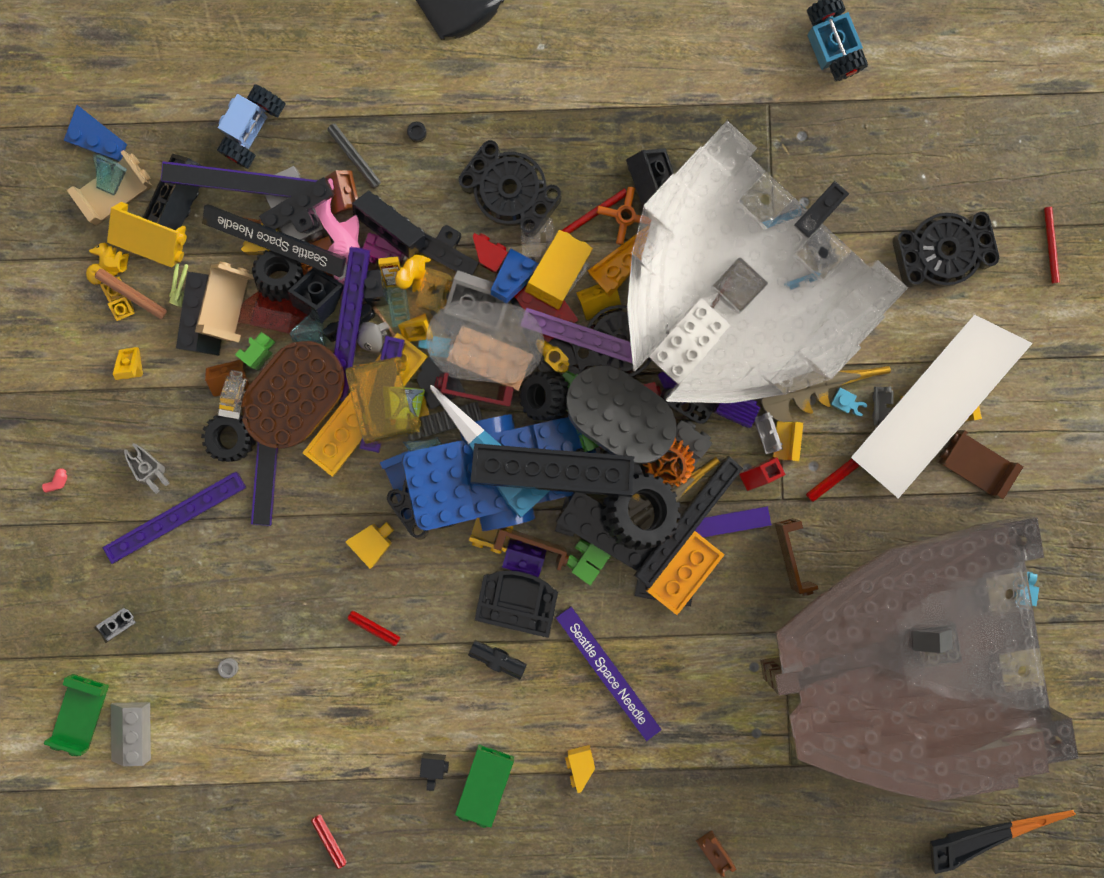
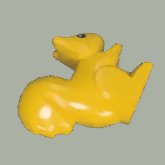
(108, 261)
(412, 273)
(555, 358)

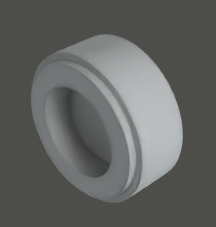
(228, 668)

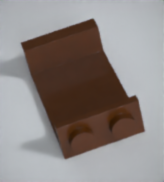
(979, 465)
(782, 528)
(562, 557)

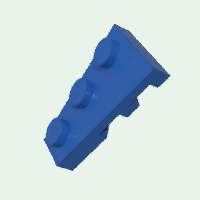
(93, 136)

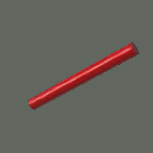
(593, 213)
(1051, 245)

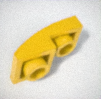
(119, 305)

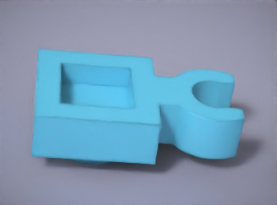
(845, 401)

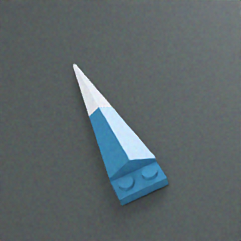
(518, 499)

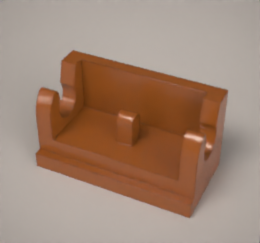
(716, 853)

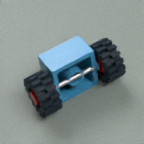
(835, 39)

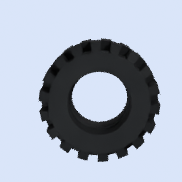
(270, 263)
(533, 395)
(214, 444)

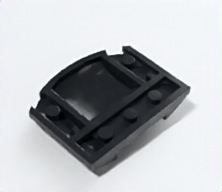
(458, 17)
(517, 602)

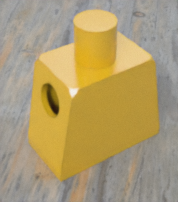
(371, 543)

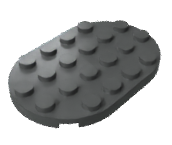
(620, 414)

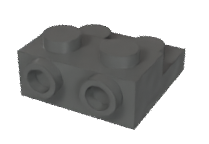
(697, 442)

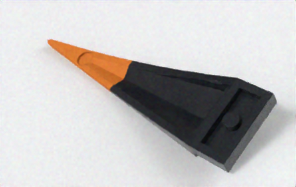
(965, 845)

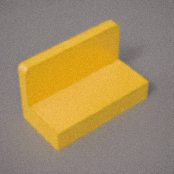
(595, 300)
(790, 436)

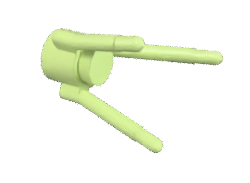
(177, 293)

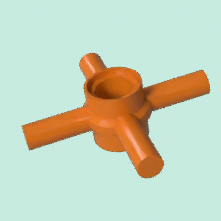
(617, 214)

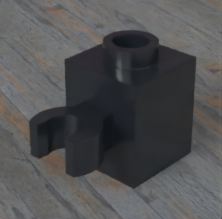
(433, 767)

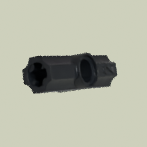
(497, 659)

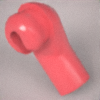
(58, 481)

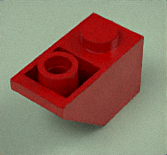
(489, 254)
(762, 474)

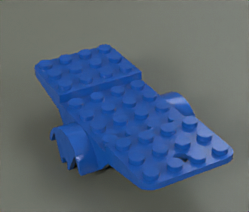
(441, 475)

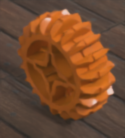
(676, 474)

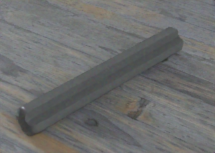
(354, 156)

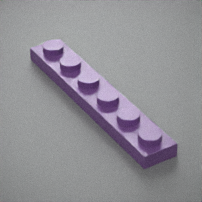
(583, 336)

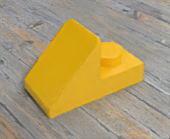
(128, 364)

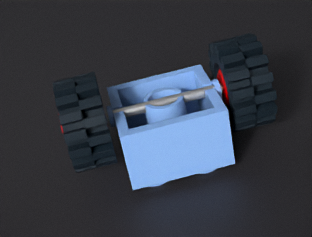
(244, 122)

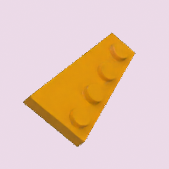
(614, 268)

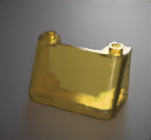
(381, 400)

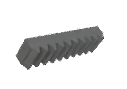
(442, 422)

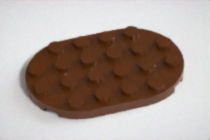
(292, 394)

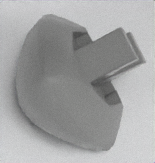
(371, 335)

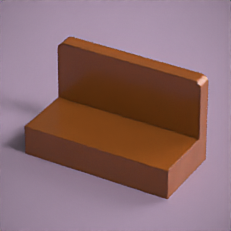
(344, 191)
(216, 375)

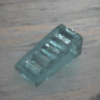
(390, 291)

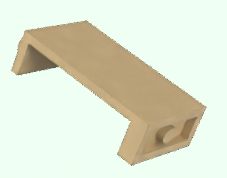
(97, 203)
(223, 302)

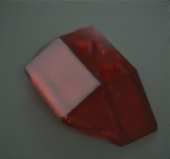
(269, 314)

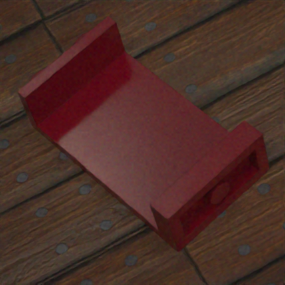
(503, 398)

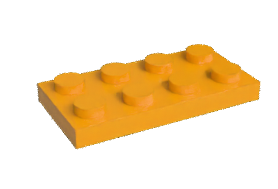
(685, 573)

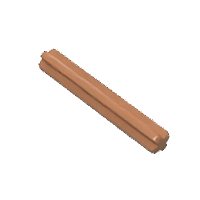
(130, 293)

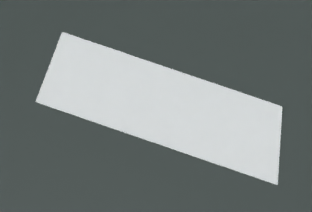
(939, 403)

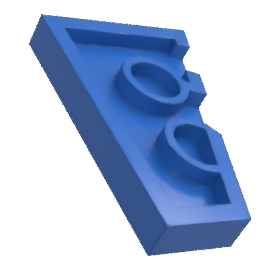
(513, 276)

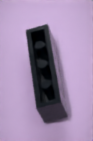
(389, 224)

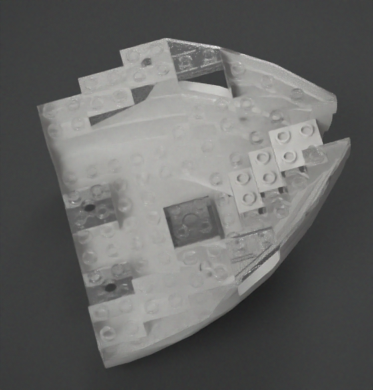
(736, 292)

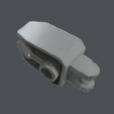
(146, 468)

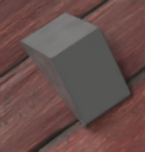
(932, 640)

